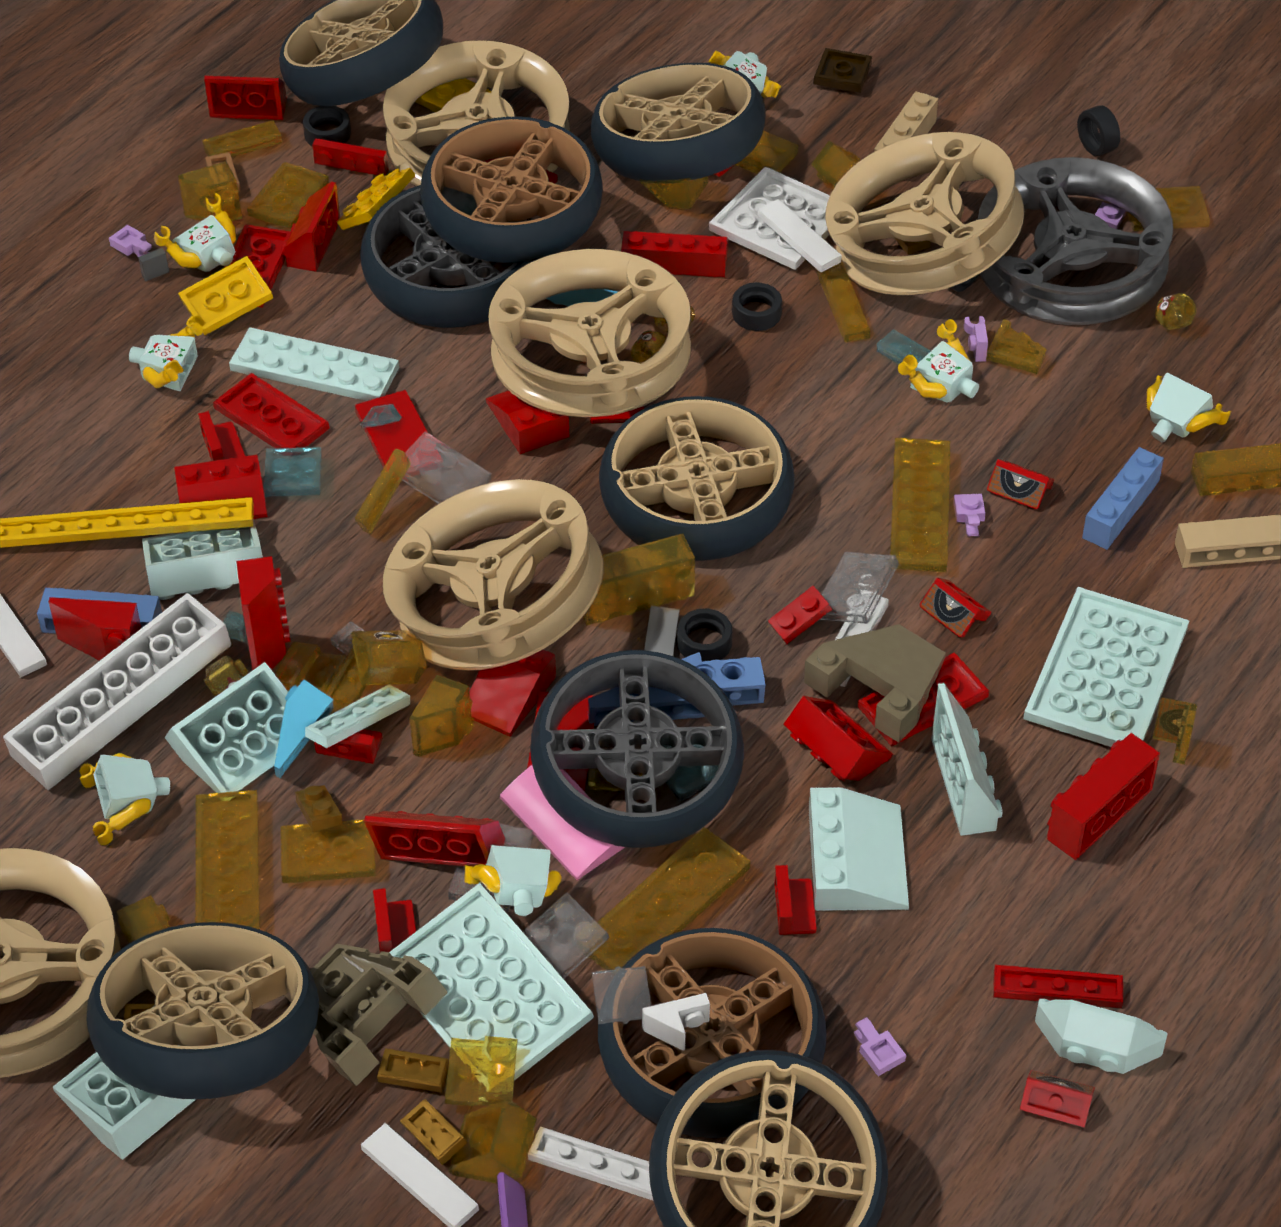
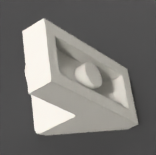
(669, 1019)

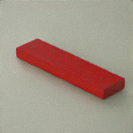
(1052, 984)

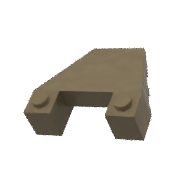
(887, 661)
(360, 997)

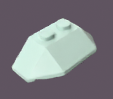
(1098, 1035)

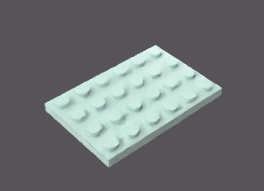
(1106, 669)
(494, 980)

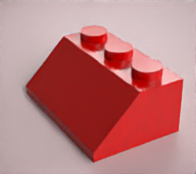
(245, 97)
(313, 229)
(222, 481)
(836, 738)

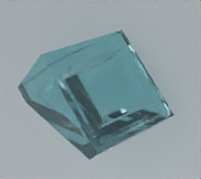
(380, 416)
(235, 626)

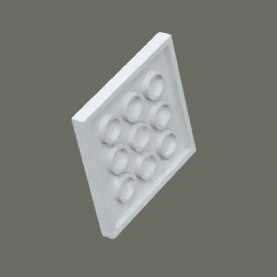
(742, 225)

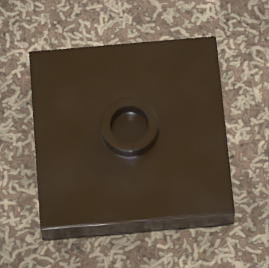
(842, 70)

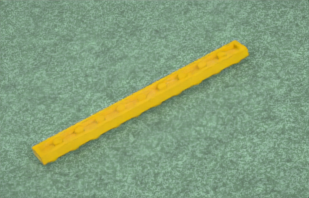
(126, 522)

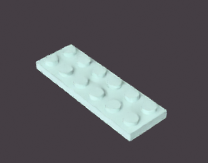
(314, 365)

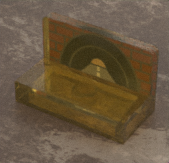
(1175, 725)

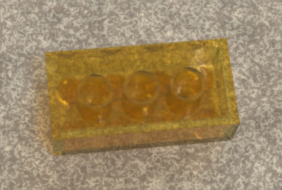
(643, 578)

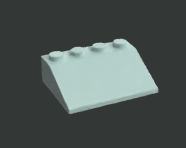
(197, 559)
(234, 733)
(963, 767)
(856, 852)
(114, 1109)

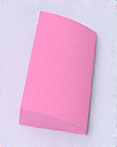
(569, 846)

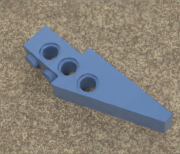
(738, 678)

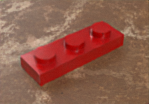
(350, 157)

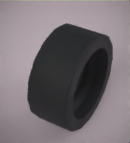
(327, 115)
(1088, 125)
(757, 293)
(705, 619)

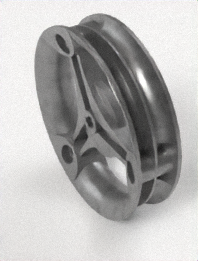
(1082, 241)

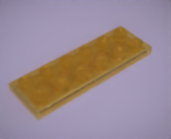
(920, 504)
(227, 858)
(670, 897)

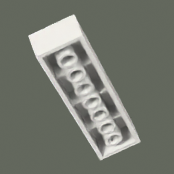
(117, 691)

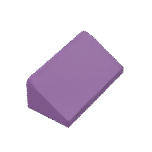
(511, 1202)

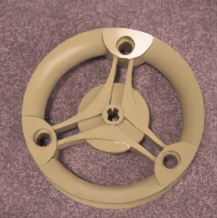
(493, 66)
(924, 213)
(589, 332)
(494, 573)
(31, 960)

